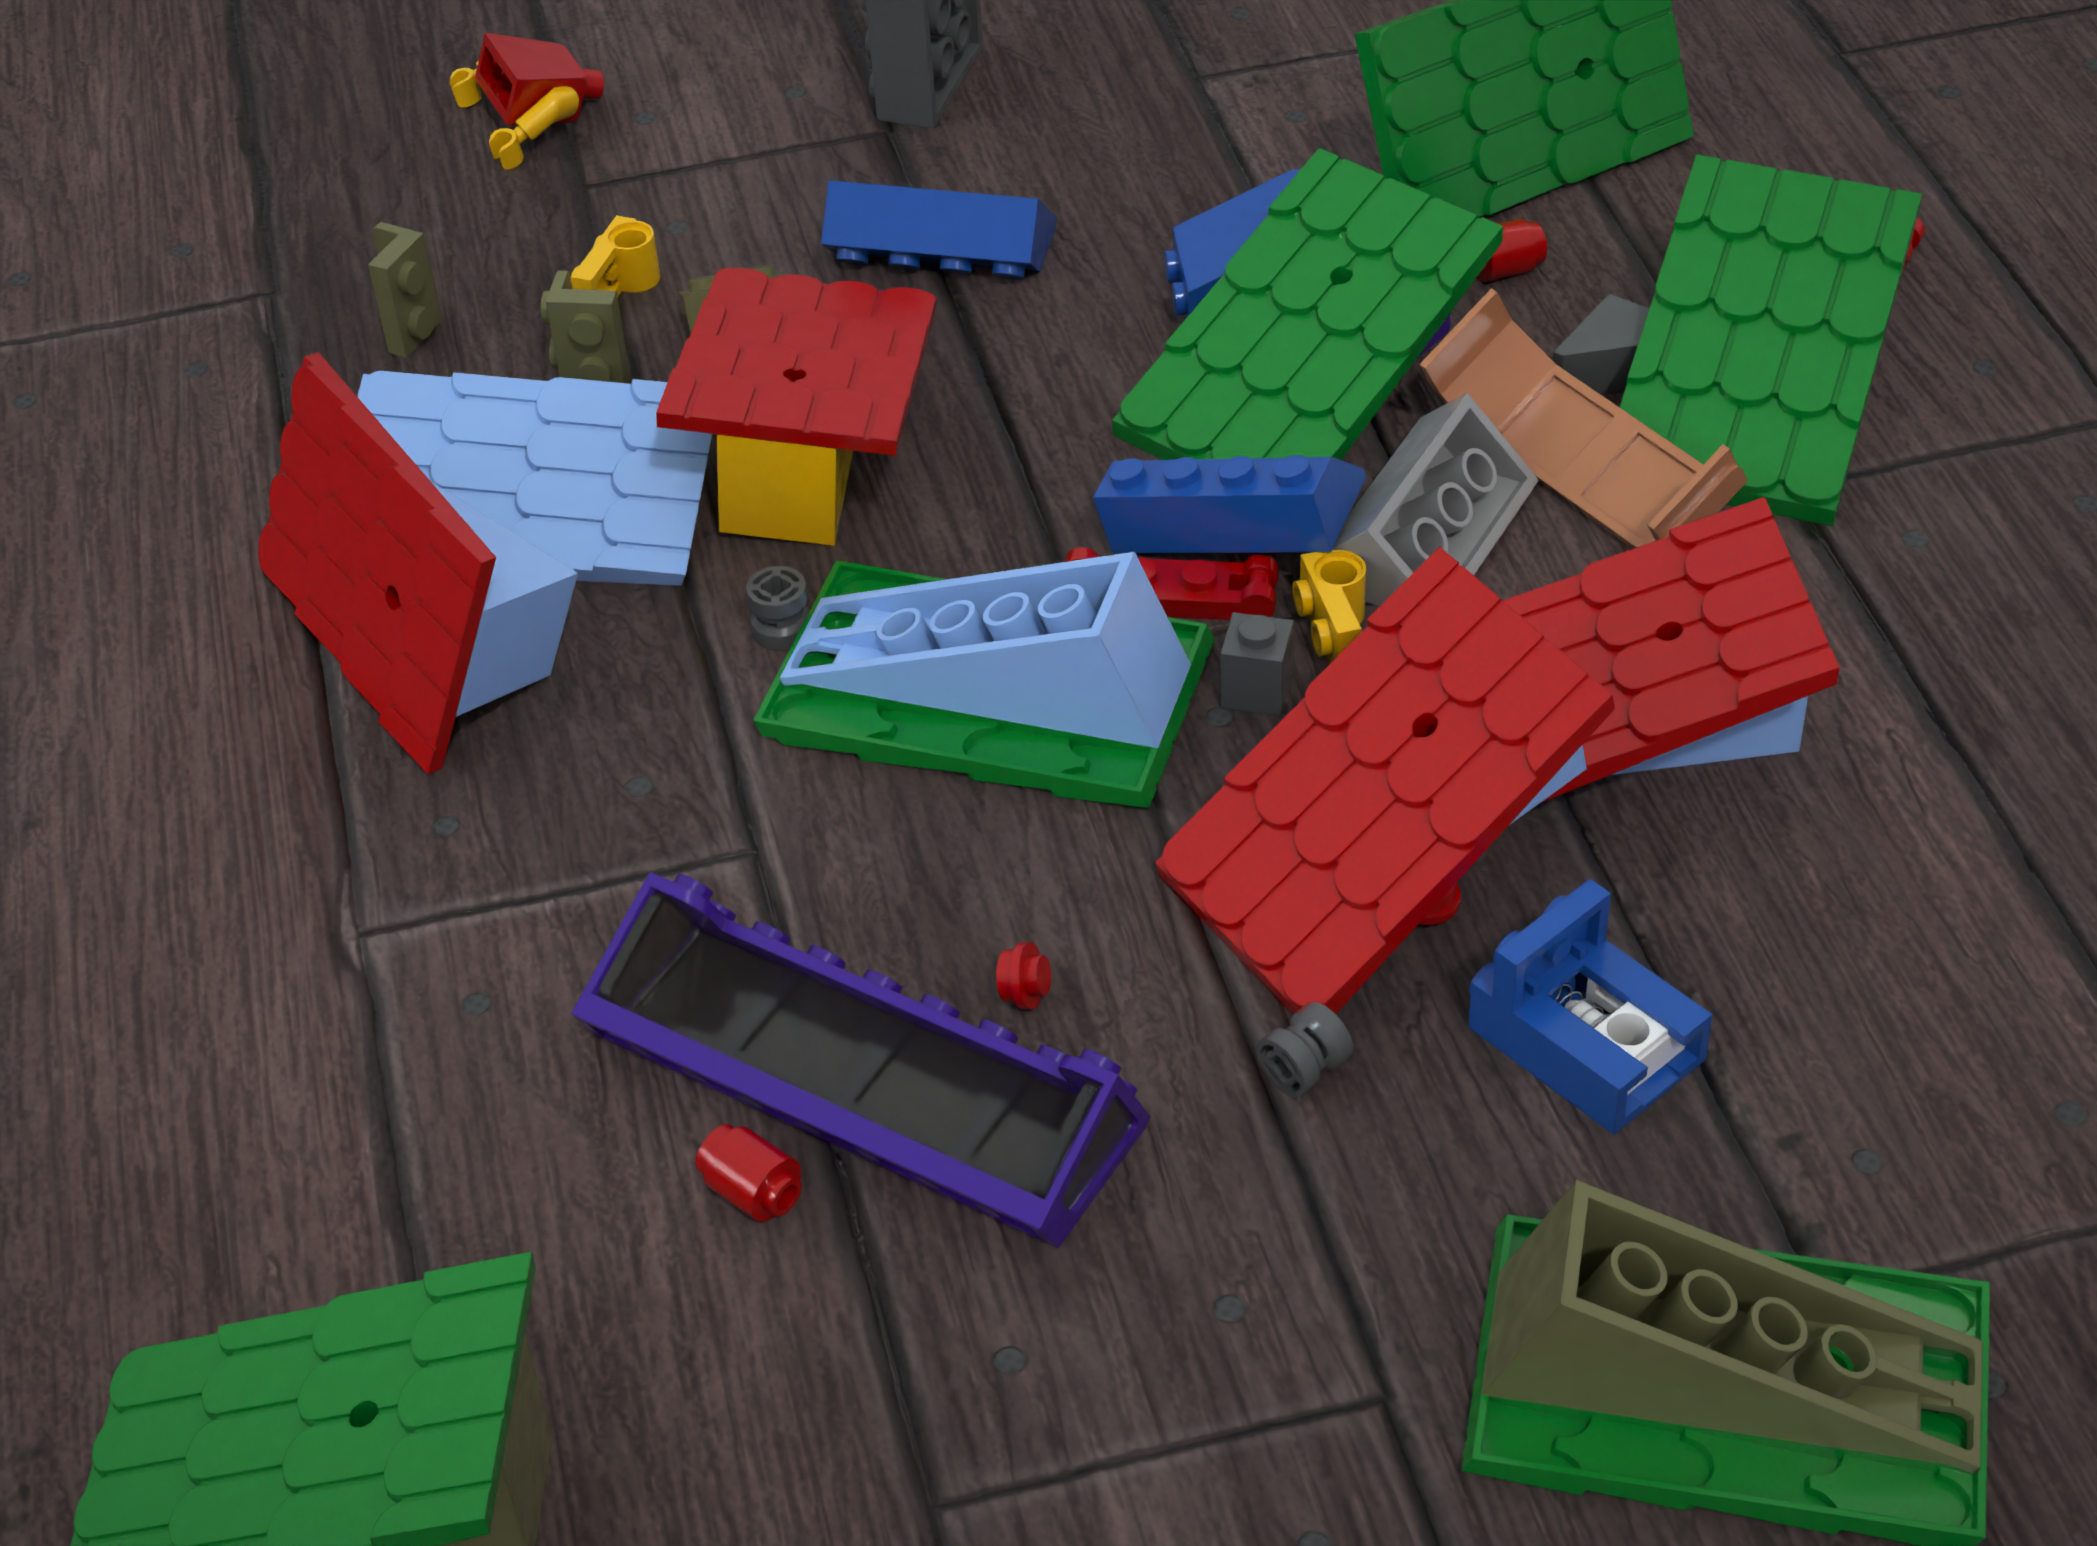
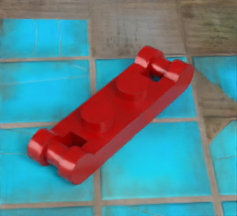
(1208, 587)

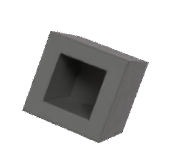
(1257, 664)

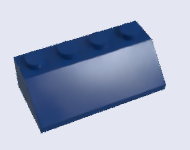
(936, 227)
(1227, 504)

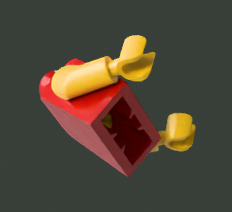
(529, 86)

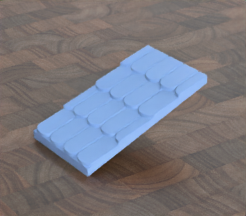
(557, 464)

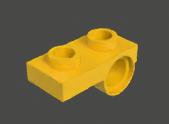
(620, 259)
(1332, 597)

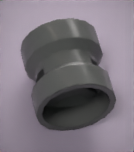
(777, 605)
(1299, 1054)

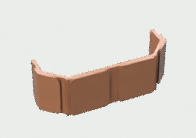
(1573, 435)

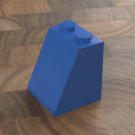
(1212, 238)

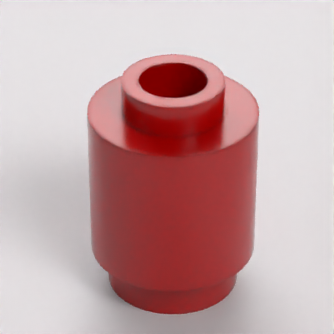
(1520, 251)
(749, 1172)

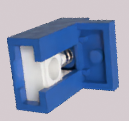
(1587, 1012)

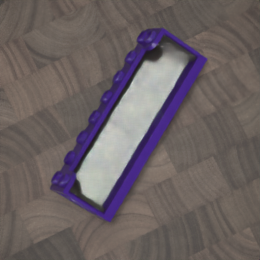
(861, 1062)

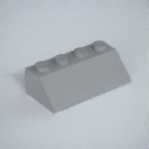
(1444, 487)

